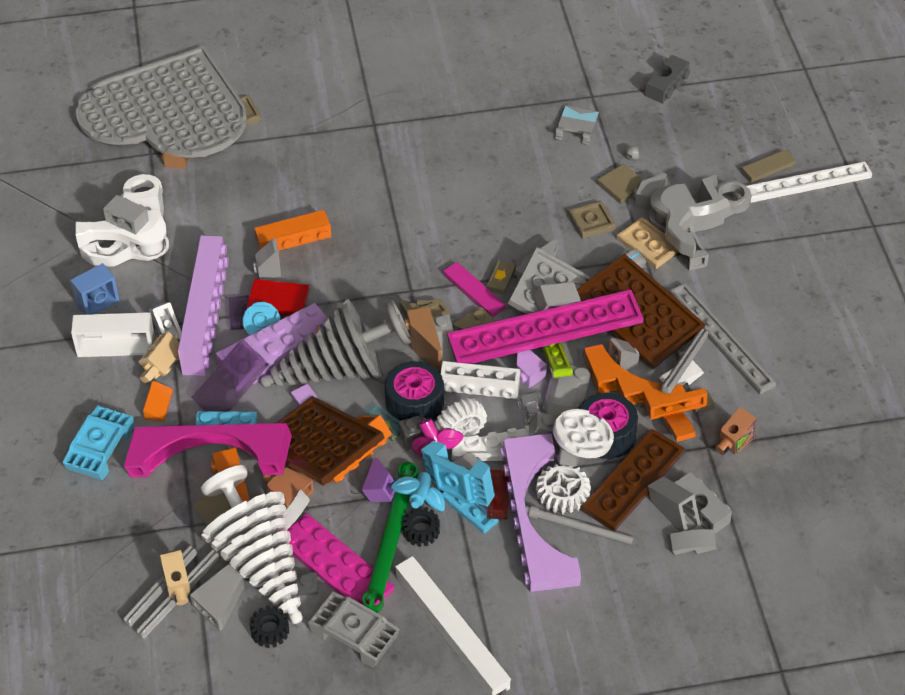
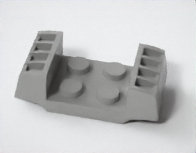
(355, 627)

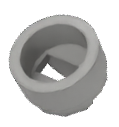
(632, 153)

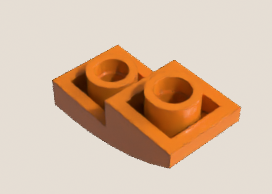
(679, 426)

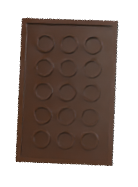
(666, 320)
(326, 440)

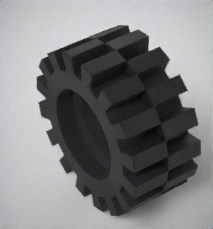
(424, 536)
(272, 637)

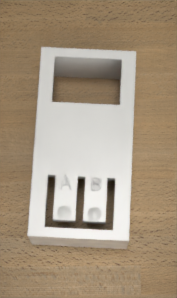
(112, 334)

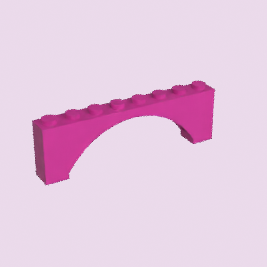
(155, 445)

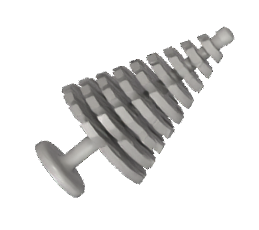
(338, 349)

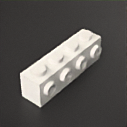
(480, 379)

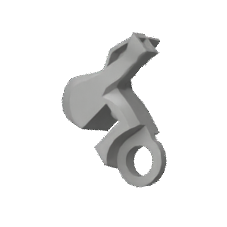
(680, 217)

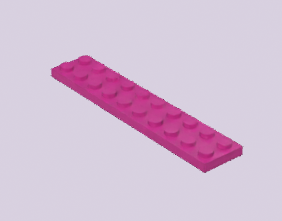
(545, 327)

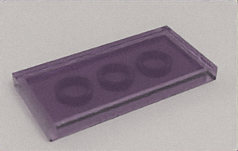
(230, 379)

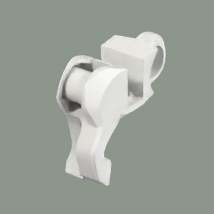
(145, 245)

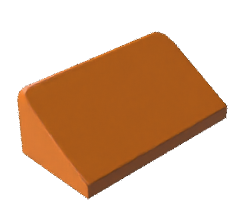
(157, 402)

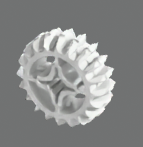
(464, 416)
(559, 493)

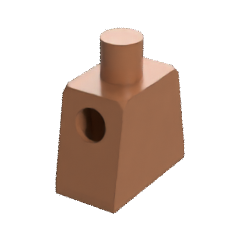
(289, 484)

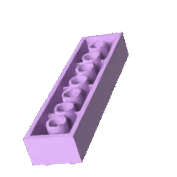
(203, 306)

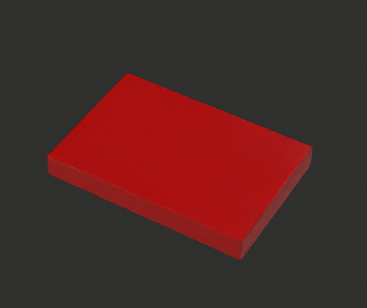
(284, 296)

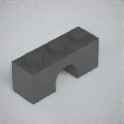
(662, 87)

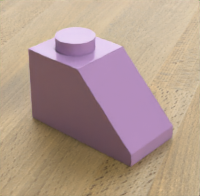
(531, 368)

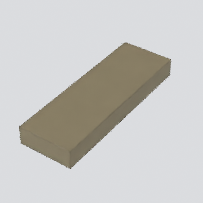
(768, 166)

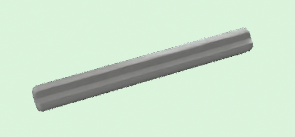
(154, 592)

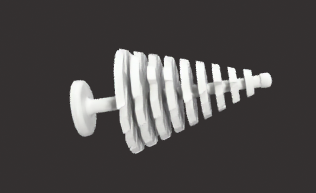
(255, 539)

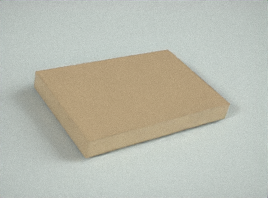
(648, 241)

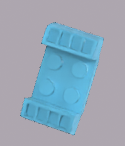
(97, 441)
(465, 484)

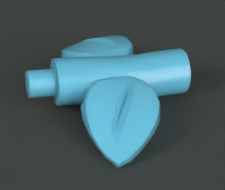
(420, 491)

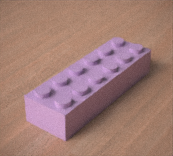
(281, 337)

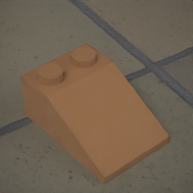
(424, 336)

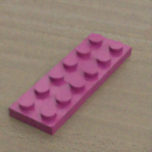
(332, 560)

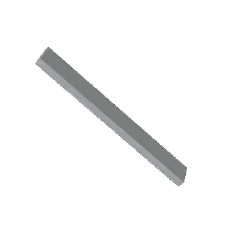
(725, 341)

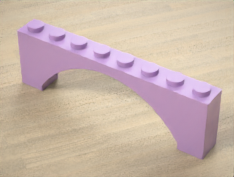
(544, 565)

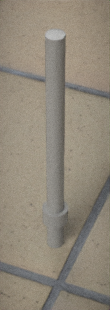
(535, 512)

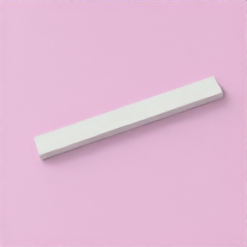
(807, 182)

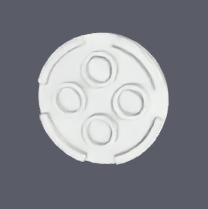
(583, 433)

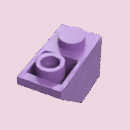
(378, 483)

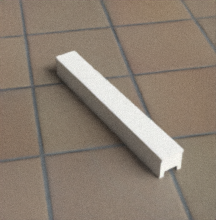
(452, 627)

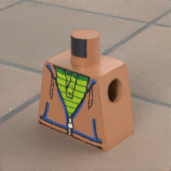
(737, 432)

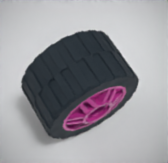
(414, 391)
(620, 416)

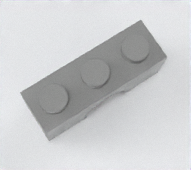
(715, 513)

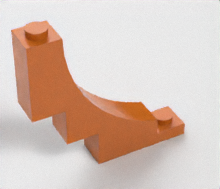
(610, 377)

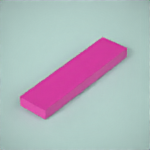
(474, 289)

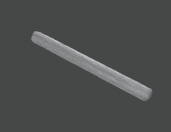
(684, 361)
(168, 604)

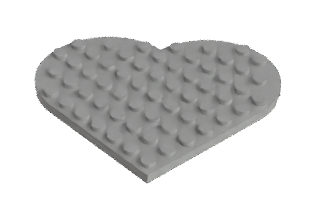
(174, 104)

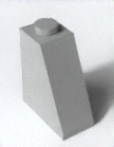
(675, 504)
(219, 596)

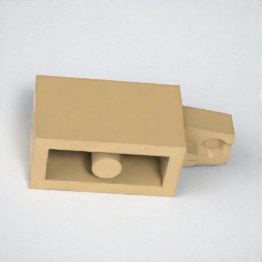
(159, 357)

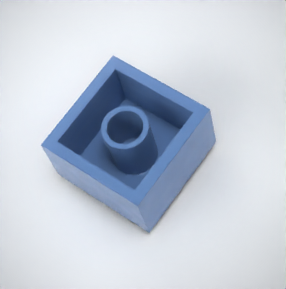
(95, 290)

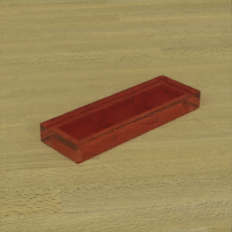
(499, 505)

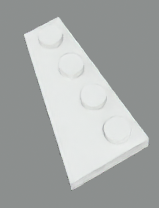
(488, 446)

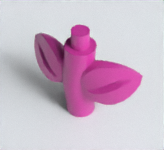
(447, 436)

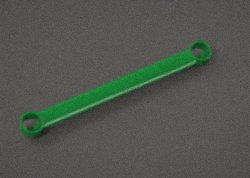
(388, 543)

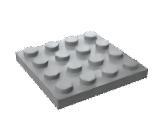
(540, 270)

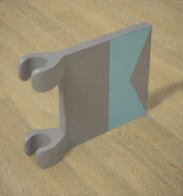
(577, 121)

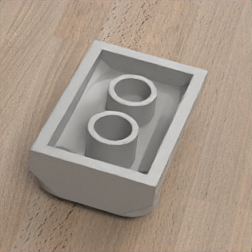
(567, 391)

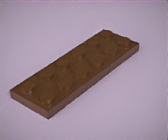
(630, 480)

